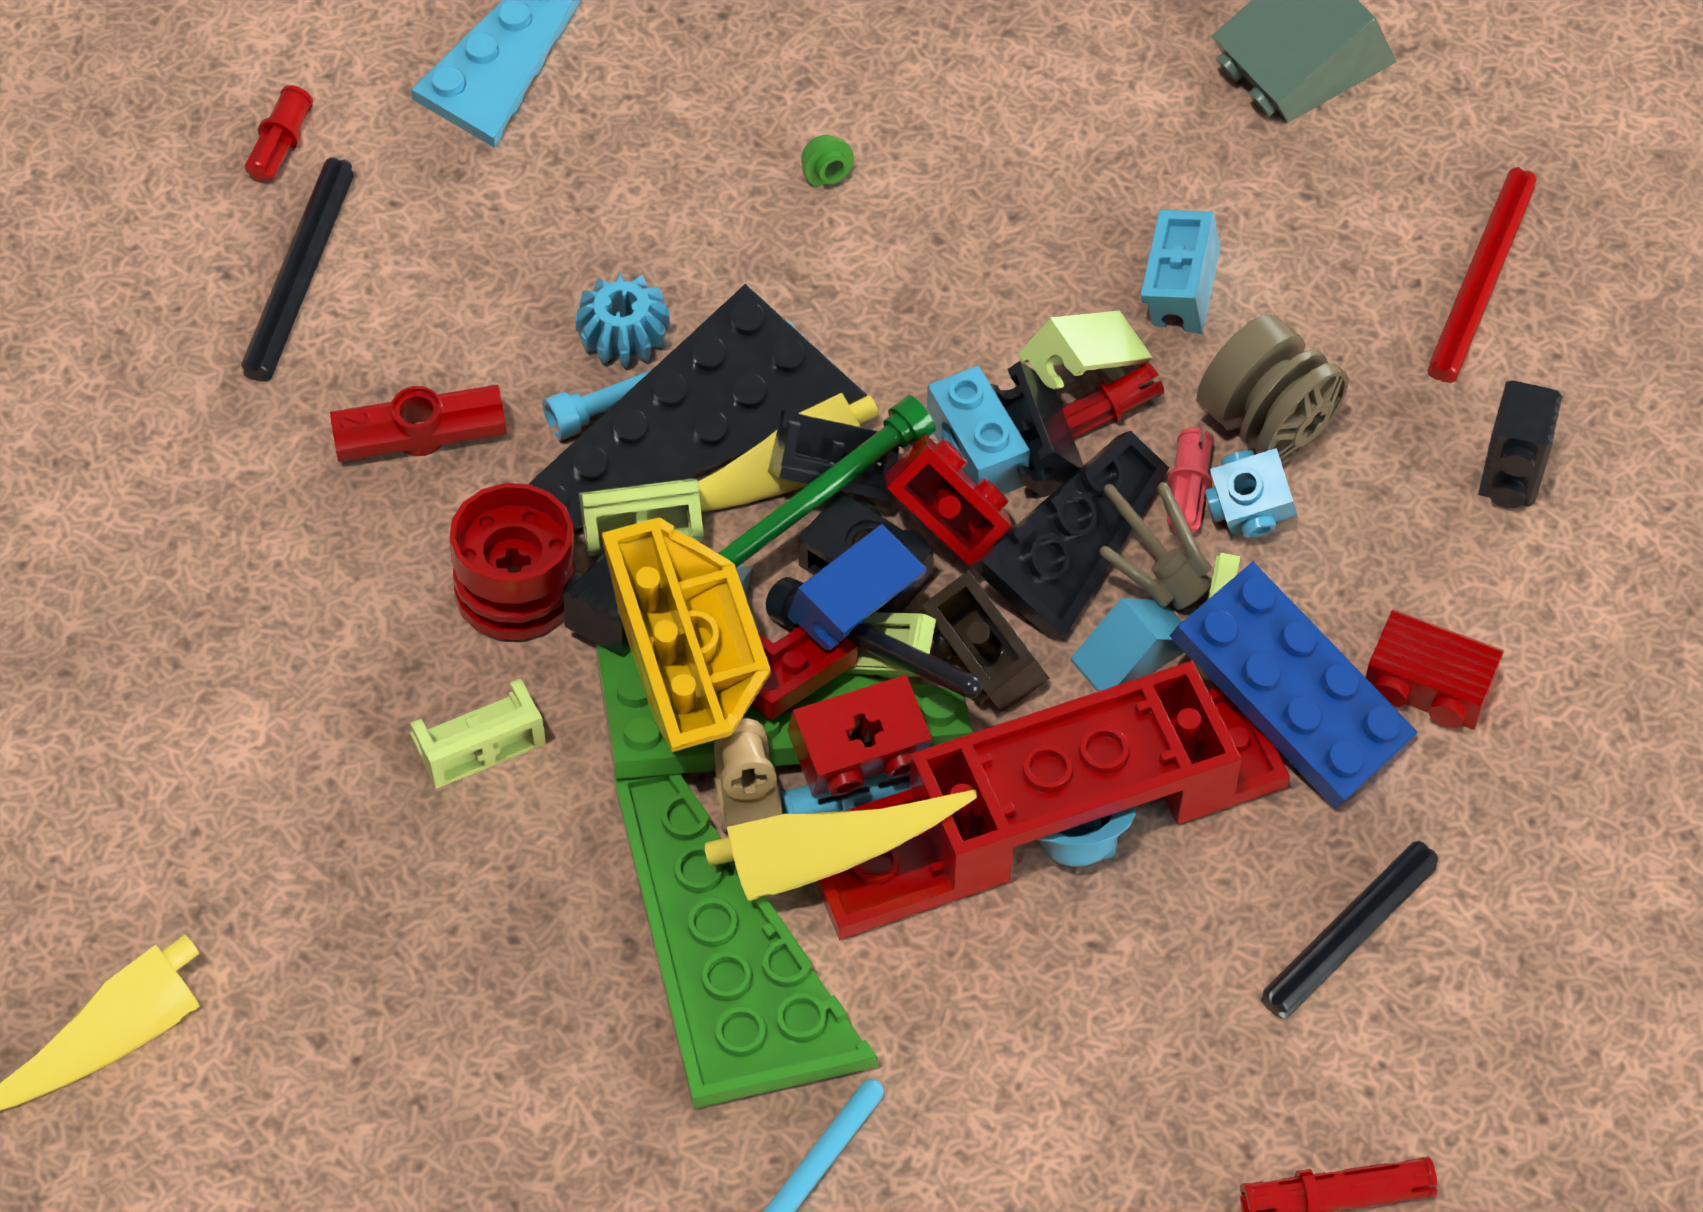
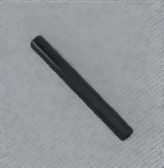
(297, 270)

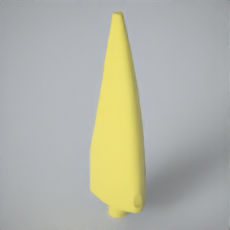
(748, 475)
(807, 847)
(115, 1021)

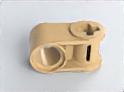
(745, 776)

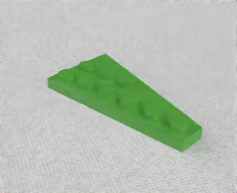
(642, 751)
(731, 970)

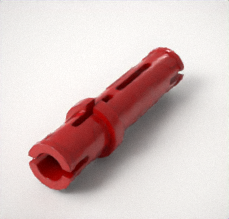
(1343, 1188)

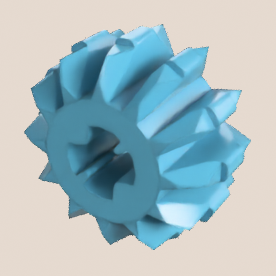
(622, 319)

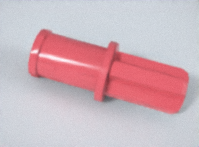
(1191, 475)

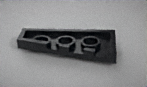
(1053, 554)

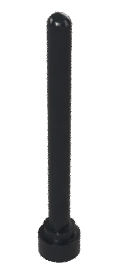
(882, 645)

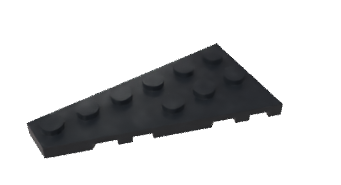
(700, 405)

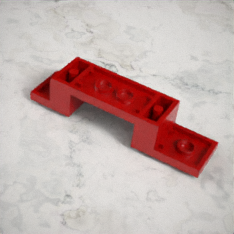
(1052, 774)

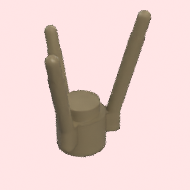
(1179, 576)

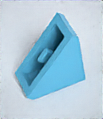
(1128, 643)

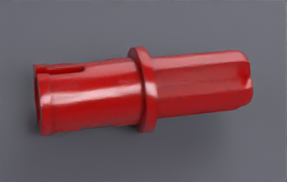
(278, 133)
(1112, 400)

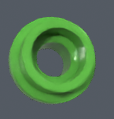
(826, 160)

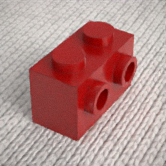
(947, 499)

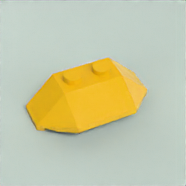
(686, 631)

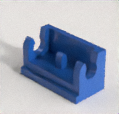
(854, 587)

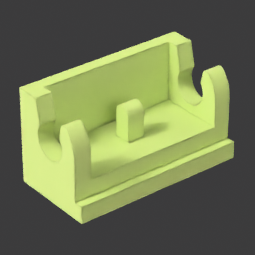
(1084, 344)
(619, 507)
(480, 737)

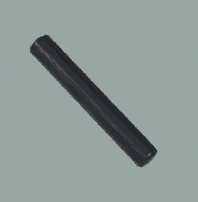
(1349, 929)

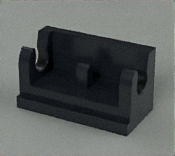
(1043, 428)
(812, 445)

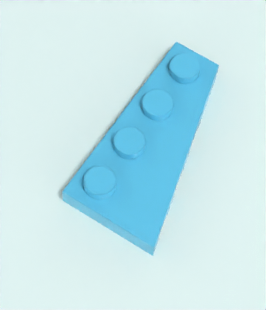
(494, 65)

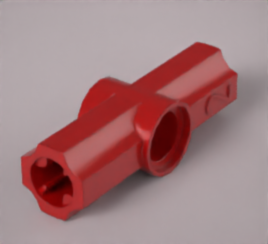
(391, 425)

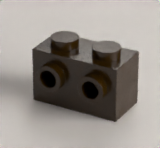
(984, 641)

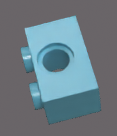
(978, 427)

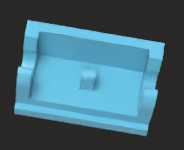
(1181, 268)

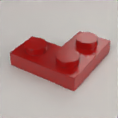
(799, 669)

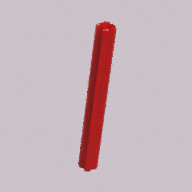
(1482, 275)

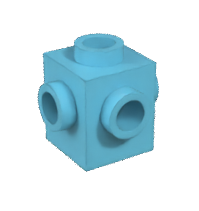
(1253, 474)

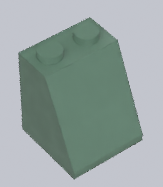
(1301, 51)

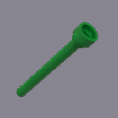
(905, 425)

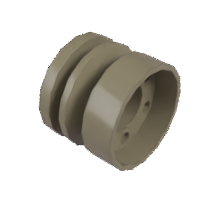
(1272, 388)

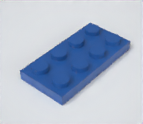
(1293, 684)

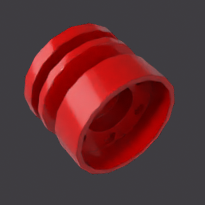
(511, 560)

